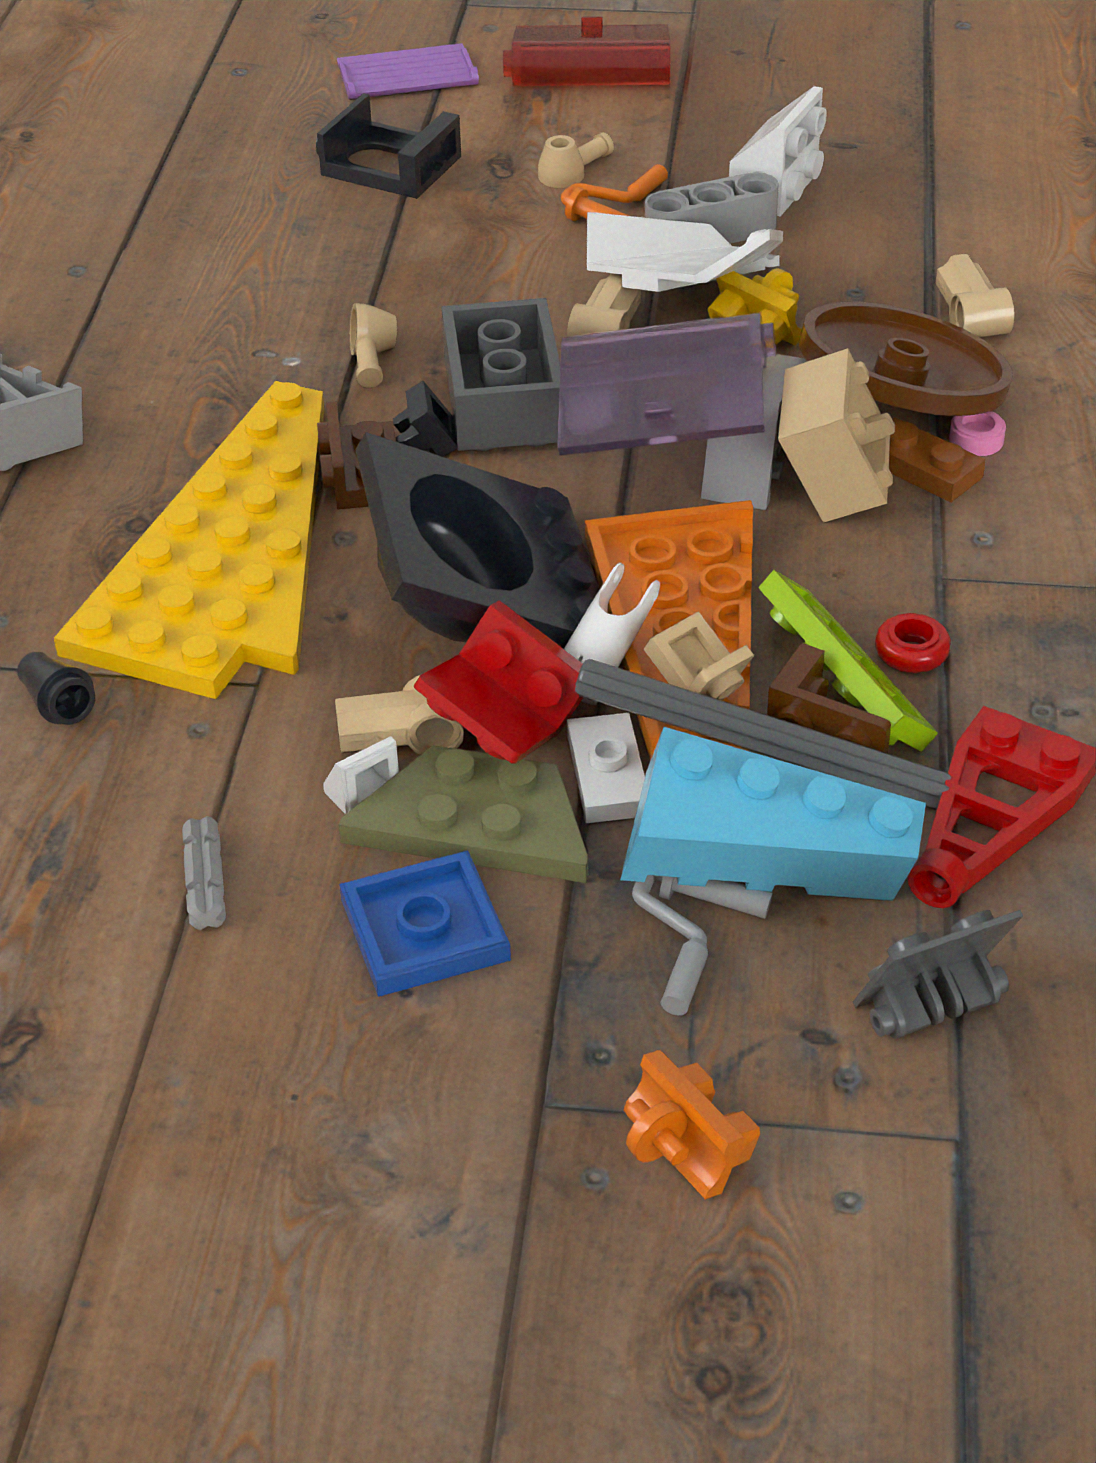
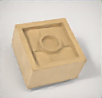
(836, 435)

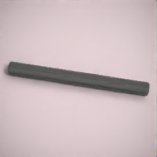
(759, 732)

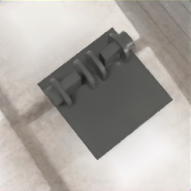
(937, 976)

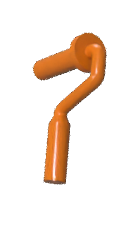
(578, 204)

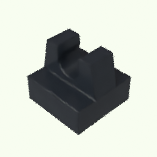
(426, 422)

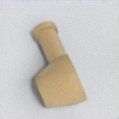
(564, 162)
(370, 333)

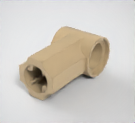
(973, 299)
(607, 308)
(395, 714)

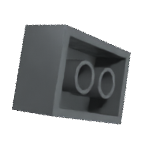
(502, 373)

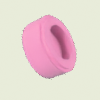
(978, 433)

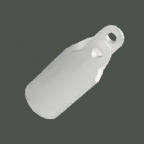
(606, 635)

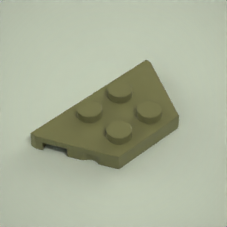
(477, 803)

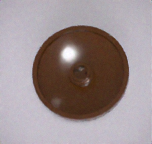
(911, 357)

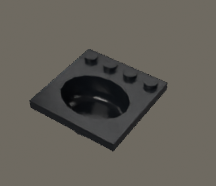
(469, 538)

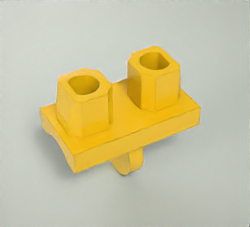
(764, 295)

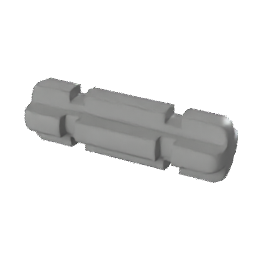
(203, 873)

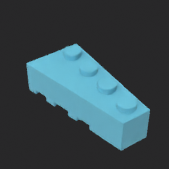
(767, 824)

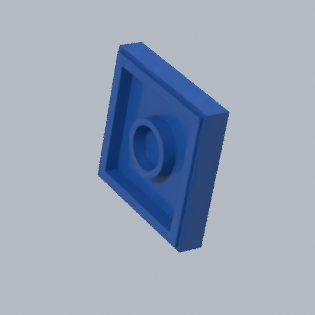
(424, 923)

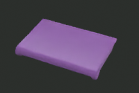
(407, 71)

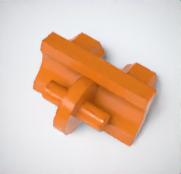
(678, 1121)

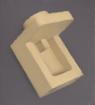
(697, 659)

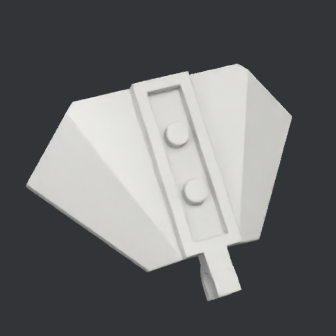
(671, 252)

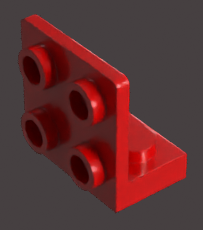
(505, 685)

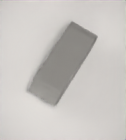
(730, 204)

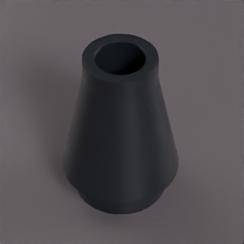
(58, 689)

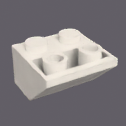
(787, 147)

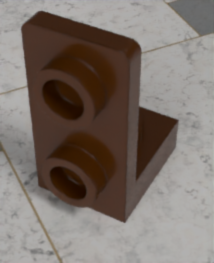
(800, 698)

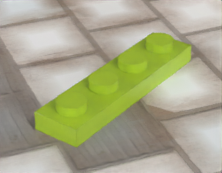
(857, 675)

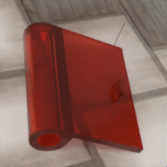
(589, 54)

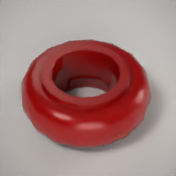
(907, 657)

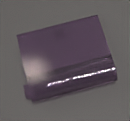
(663, 383)

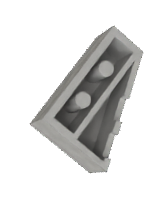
(36, 416)
(743, 465)

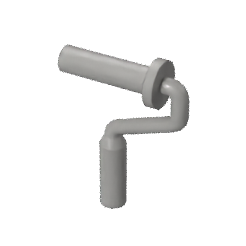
(694, 951)

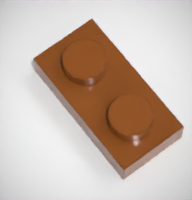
(932, 462)

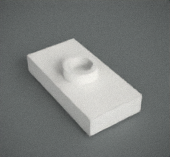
(606, 766)

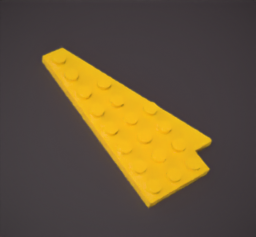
(220, 566)

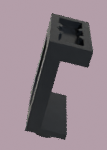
(421, 155)

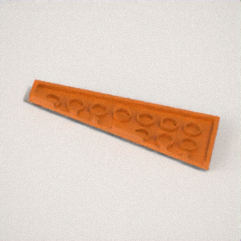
(701, 566)

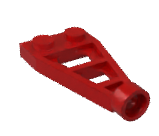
(1014, 751)

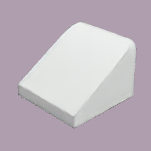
(362, 774)

